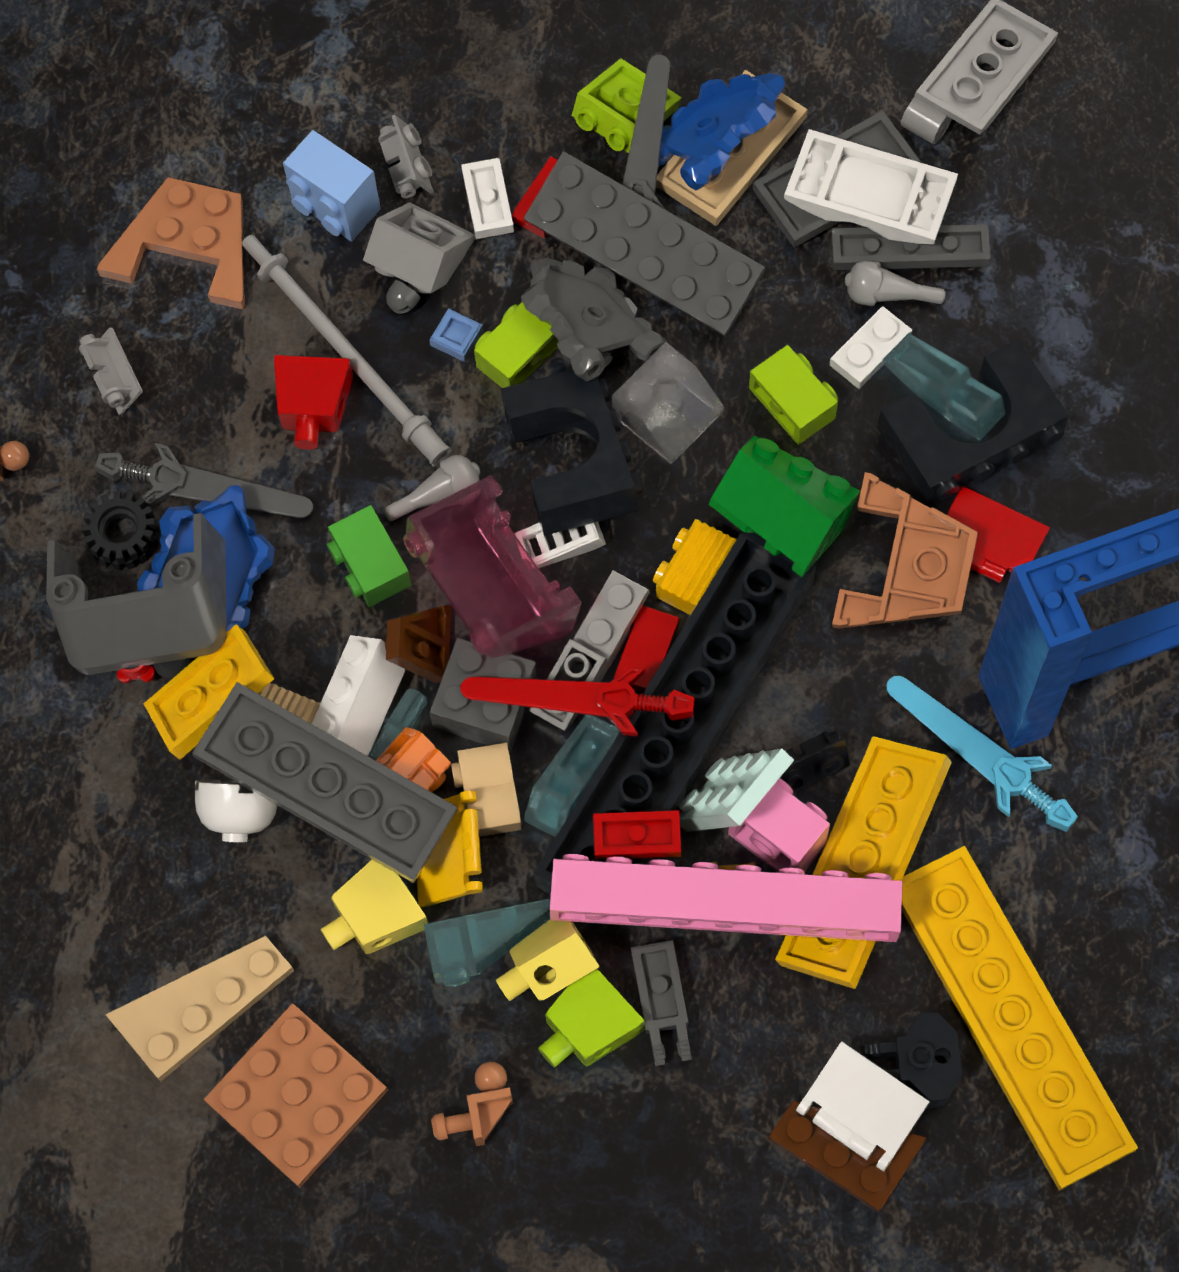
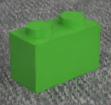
(369, 557)

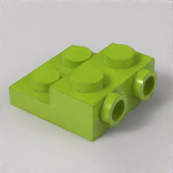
(612, 104)

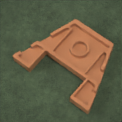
(189, 224)
(925, 567)

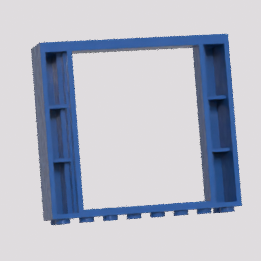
(1045, 640)

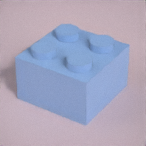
(331, 186)

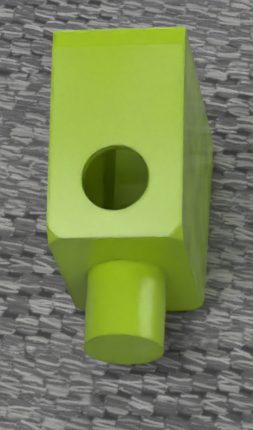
(589, 1021)

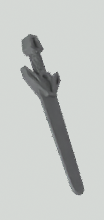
(646, 140)
(178, 480)

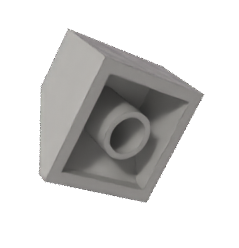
(417, 247)

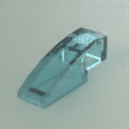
(946, 386)

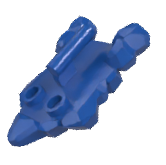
(717, 122)
(246, 552)

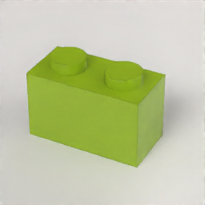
(515, 347)
(794, 394)

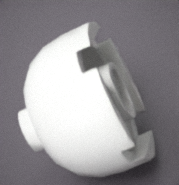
(232, 809)

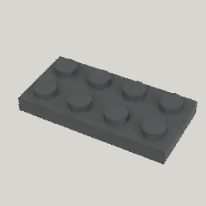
(801, 225)

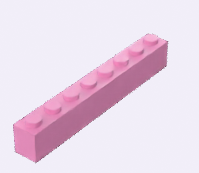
(726, 899)

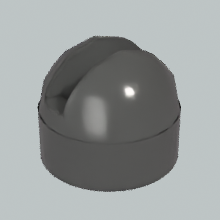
(401, 298)

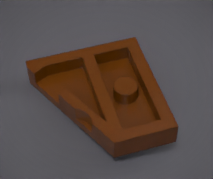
(420, 642)

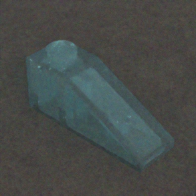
(569, 774)
(475, 941)

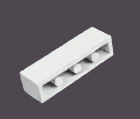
(359, 694)

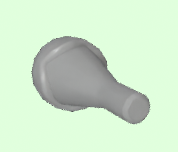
(872, 284)
(452, 476)

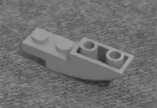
(597, 640)

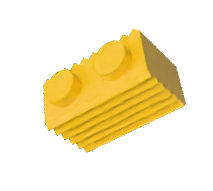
(693, 566)

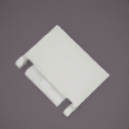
(863, 1105)

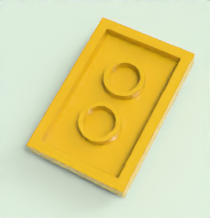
(195, 695)

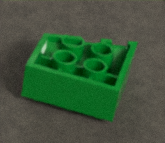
(784, 502)

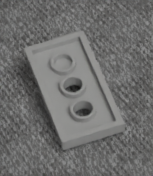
(963, 90)

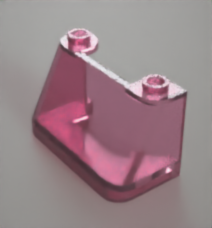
(489, 572)

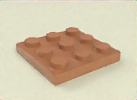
(296, 1095)

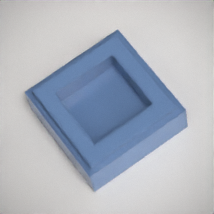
(456, 335)

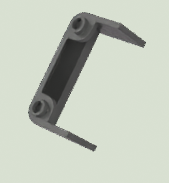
(148, 625)

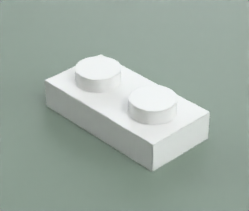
(487, 198)
(868, 346)

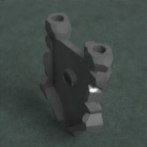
(587, 315)

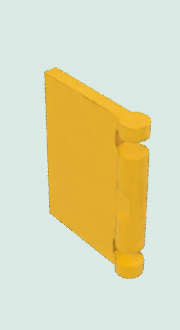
(453, 858)

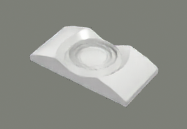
(870, 188)

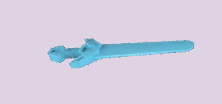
(1007, 773)

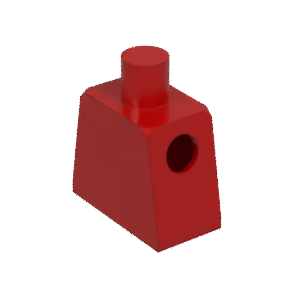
(311, 395)

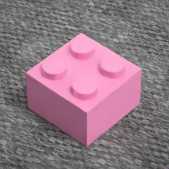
(783, 830)

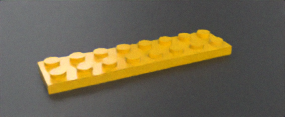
(1013, 1019)

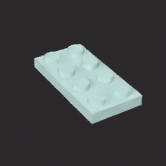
(732, 790)

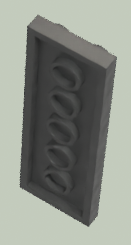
(644, 243)
(325, 782)

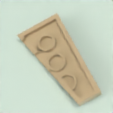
(191, 1011)

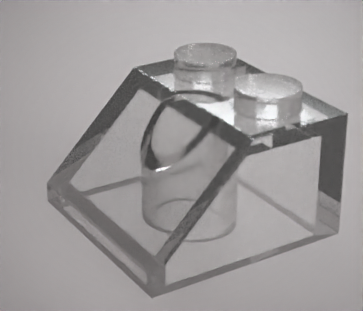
(667, 403)

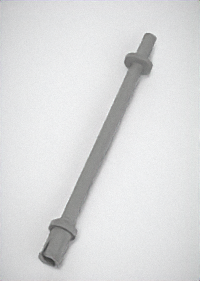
(415, 427)

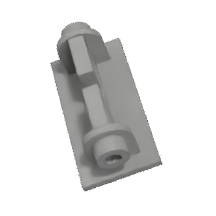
(402, 144)
(114, 373)

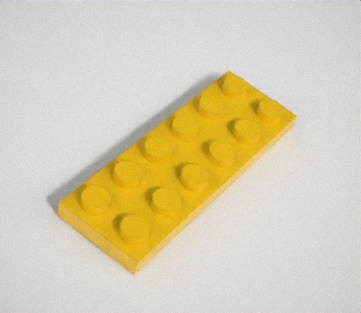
(871, 835)

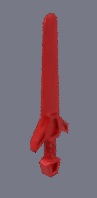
(606, 699)

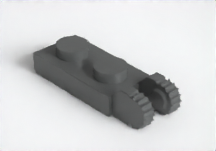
(661, 996)

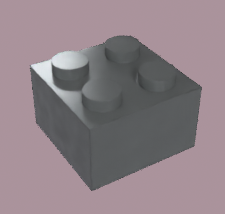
(475, 719)

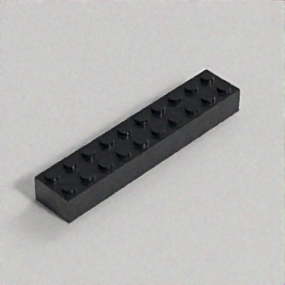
(715, 663)

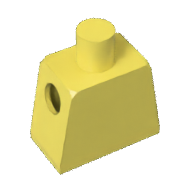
(374, 910)
(548, 961)

